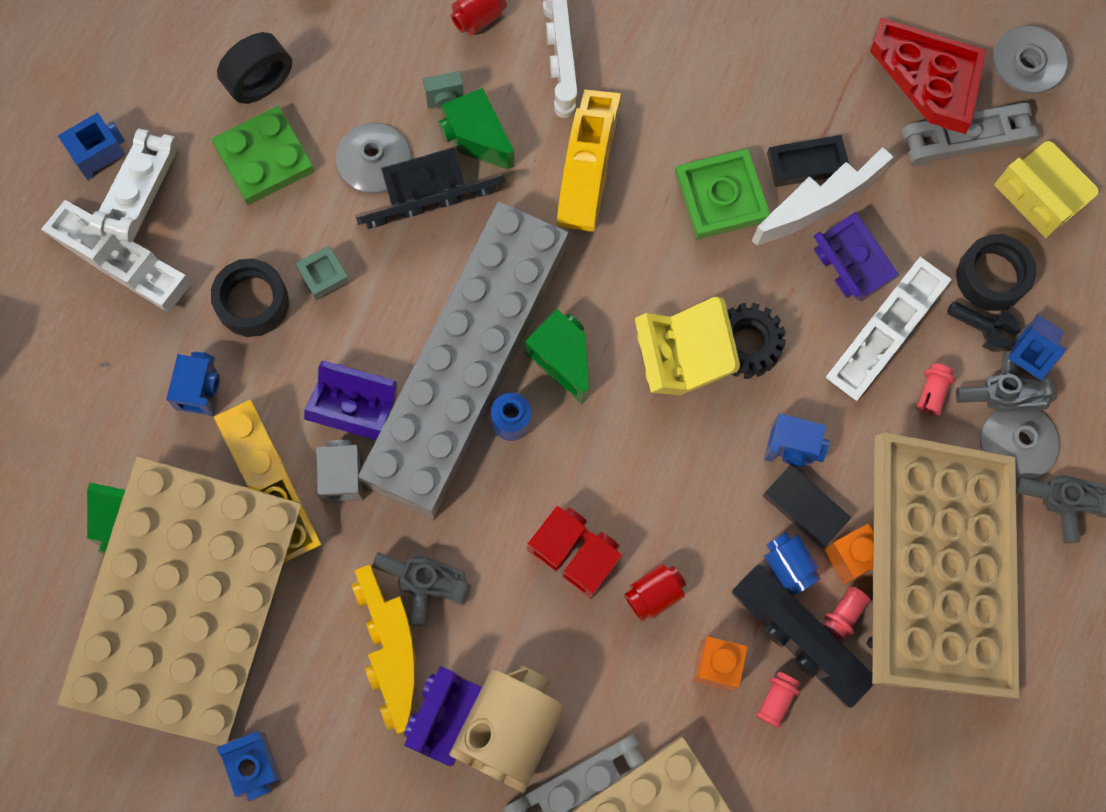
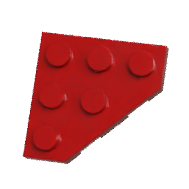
(932, 71)

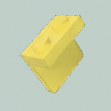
(1046, 188)
(687, 347)

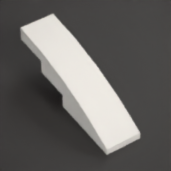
(814, 202)
(119, 259)
(888, 328)

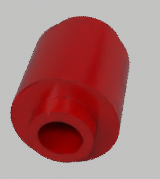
(476, 14)
(655, 591)

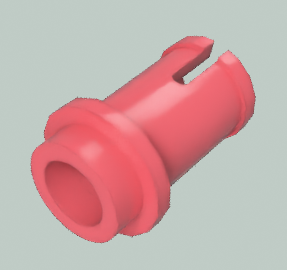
(935, 389)
(846, 613)
(778, 699)

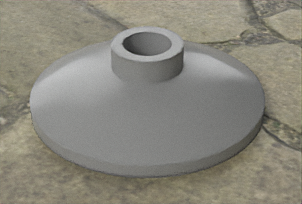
(1038, 50)
(363, 171)
(1001, 437)

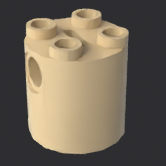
(509, 727)

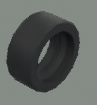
(254, 67)
(1012, 251)
(237, 272)

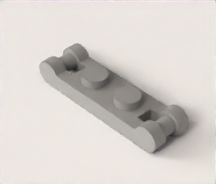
(988, 131)
(581, 781)

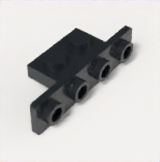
(424, 182)
(804, 636)

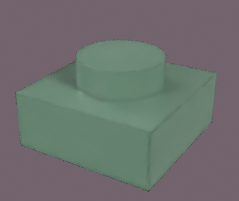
(442, 88)
(322, 272)

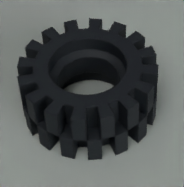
(771, 335)

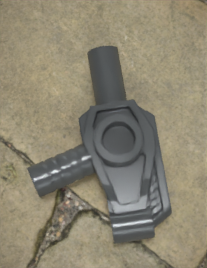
(1010, 392)
(1068, 498)
(422, 579)

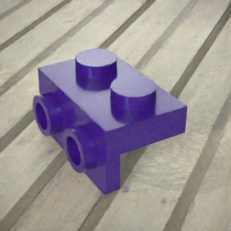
(855, 257)
(351, 400)
(441, 715)

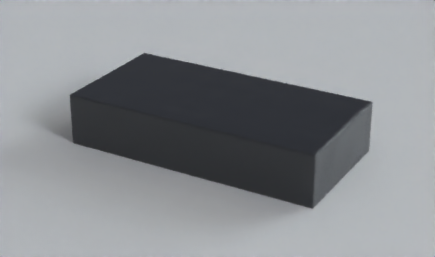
(806, 159)
(807, 506)

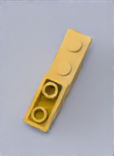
(587, 160)
(264, 468)
(394, 665)

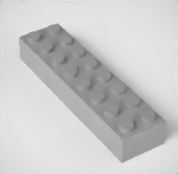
(464, 360)

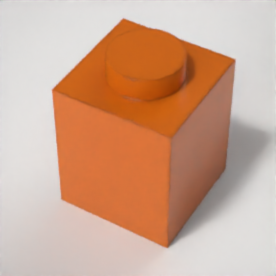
(852, 554)
(720, 663)

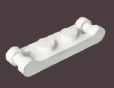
(562, 62)
(135, 186)

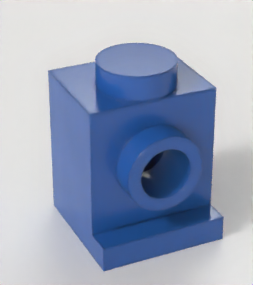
(93, 144)
(1038, 347)
(194, 383)
(796, 441)
(256, 749)

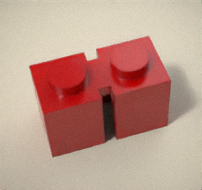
(559, 537)

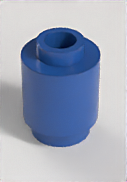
(511, 428)
(792, 563)

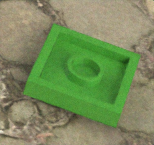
(263, 155)
(722, 193)

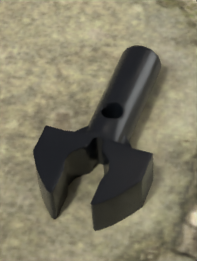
(987, 325)

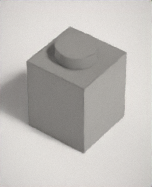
(338, 472)

